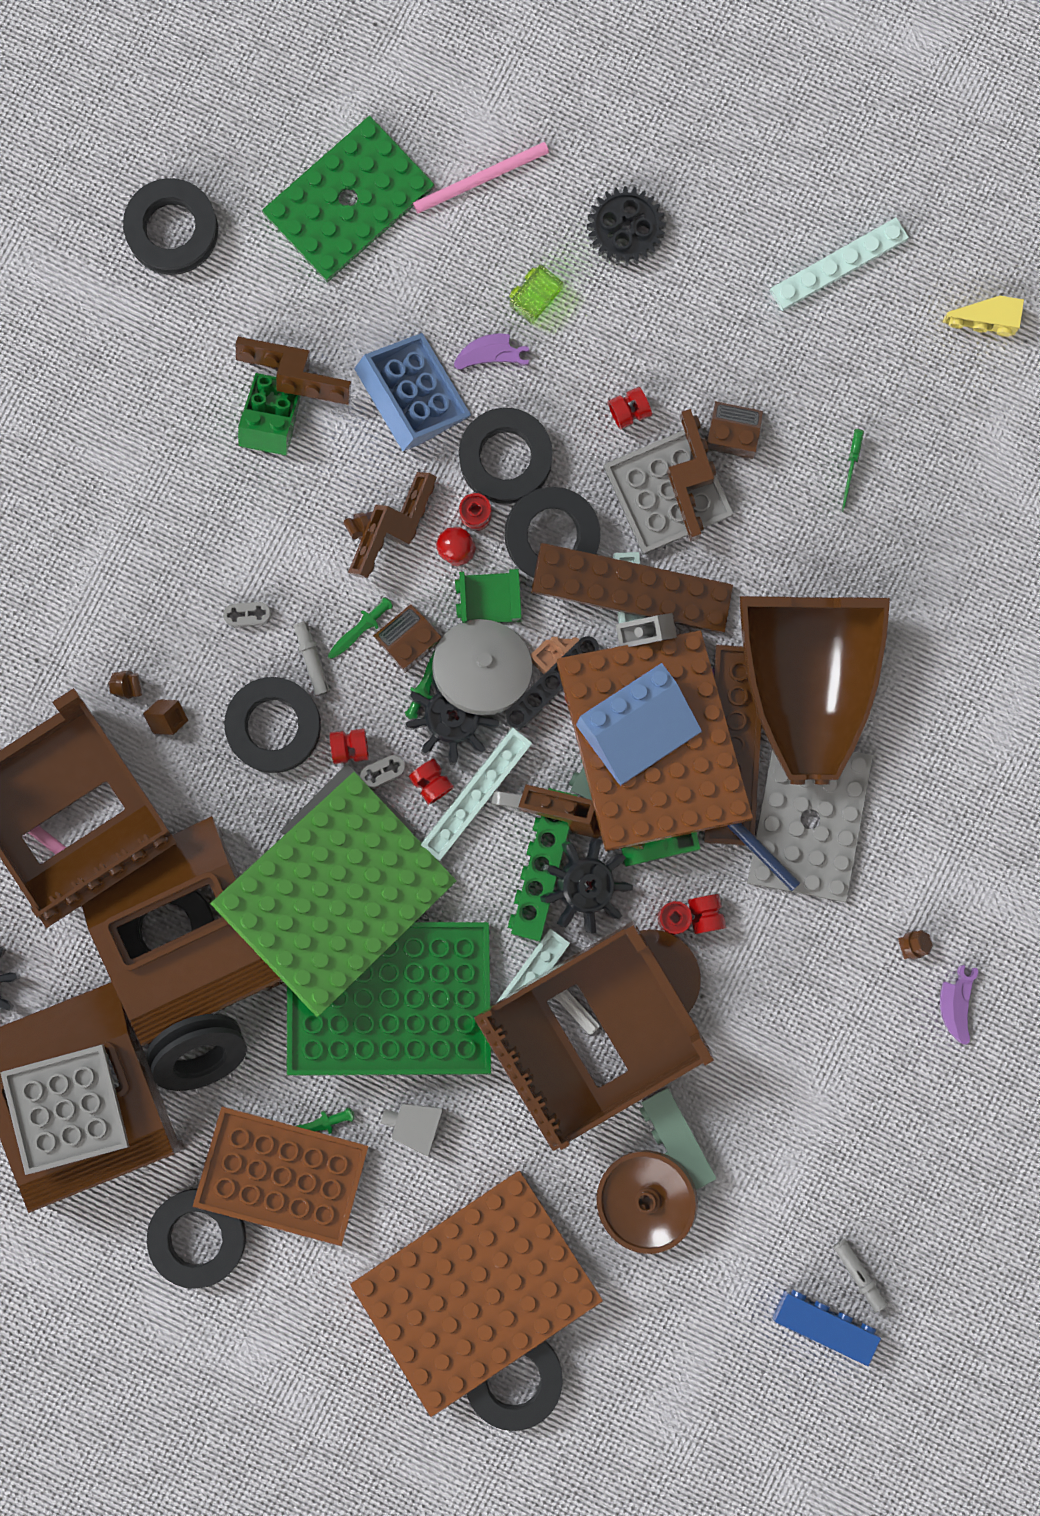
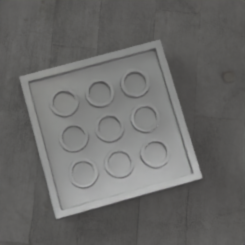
(648, 497)
(64, 1109)

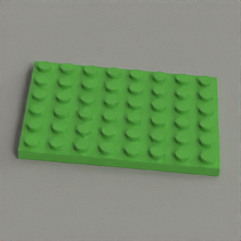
(334, 893)

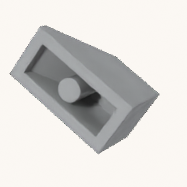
(646, 630)

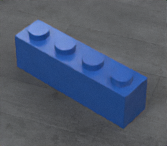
(827, 1328)

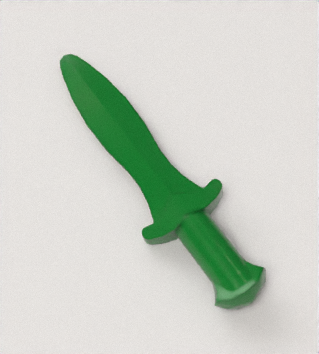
(853, 457)
(367, 621)
(423, 688)
(325, 1121)

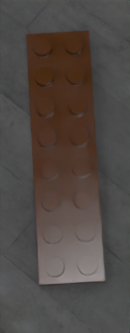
(631, 588)
(744, 730)

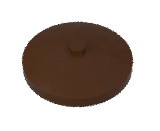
(677, 963)
(647, 1201)

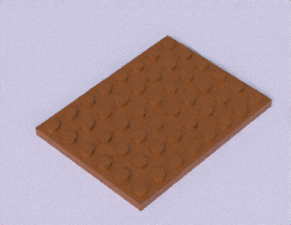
(688, 788)
(476, 1293)

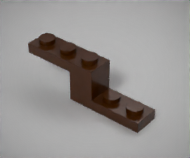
(293, 370)
(691, 474)
(392, 524)
(574, 810)

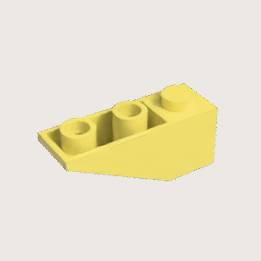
(995, 314)

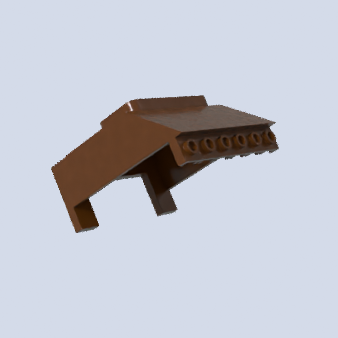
(46, 775)
(191, 973)
(635, 1011)
(70, 1027)

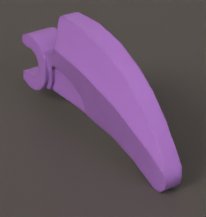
(489, 350)
(955, 1003)

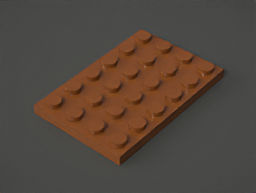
(280, 1176)

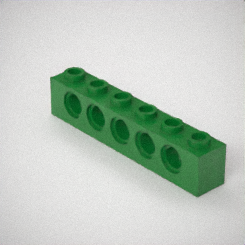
(533, 928)

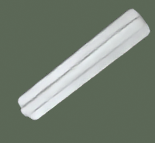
(577, 1011)

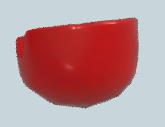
(456, 546)

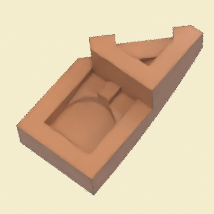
(549, 651)

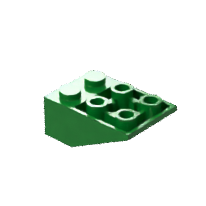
(268, 417)
(661, 849)

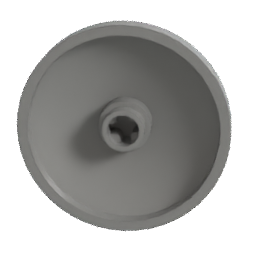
(482, 667)

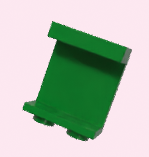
(489, 597)

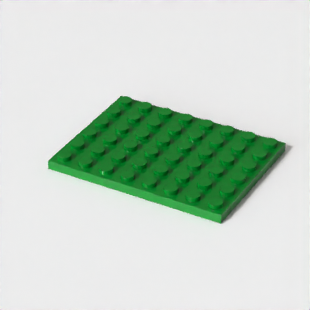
(404, 1011)

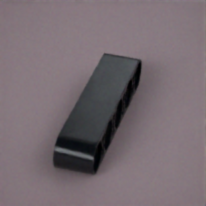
(541, 689)

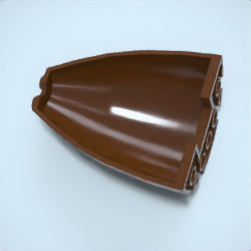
(813, 676)

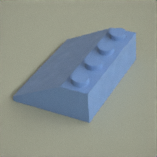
(411, 391)
(639, 724)

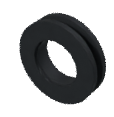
(155, 196)
(503, 421)
(537, 501)
(244, 704)
(195, 908)
(188, 1035)
(175, 1268)
(536, 1409)

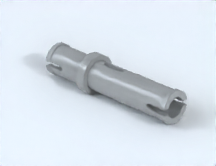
(311, 658)
(866, 1285)

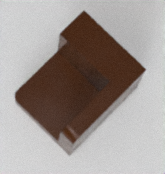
(165, 717)

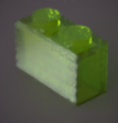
(535, 294)

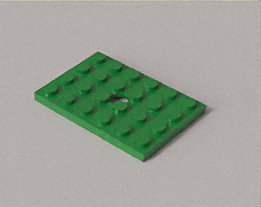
(336, 234)

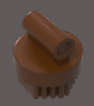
(357, 525)
(125, 684)
(915, 944)

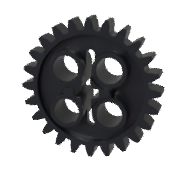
(638, 243)

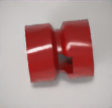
(621, 410)
(475, 512)
(349, 746)
(430, 780)
(706, 913)
(674, 917)

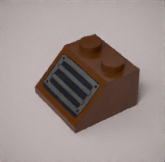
(734, 430)
(408, 638)

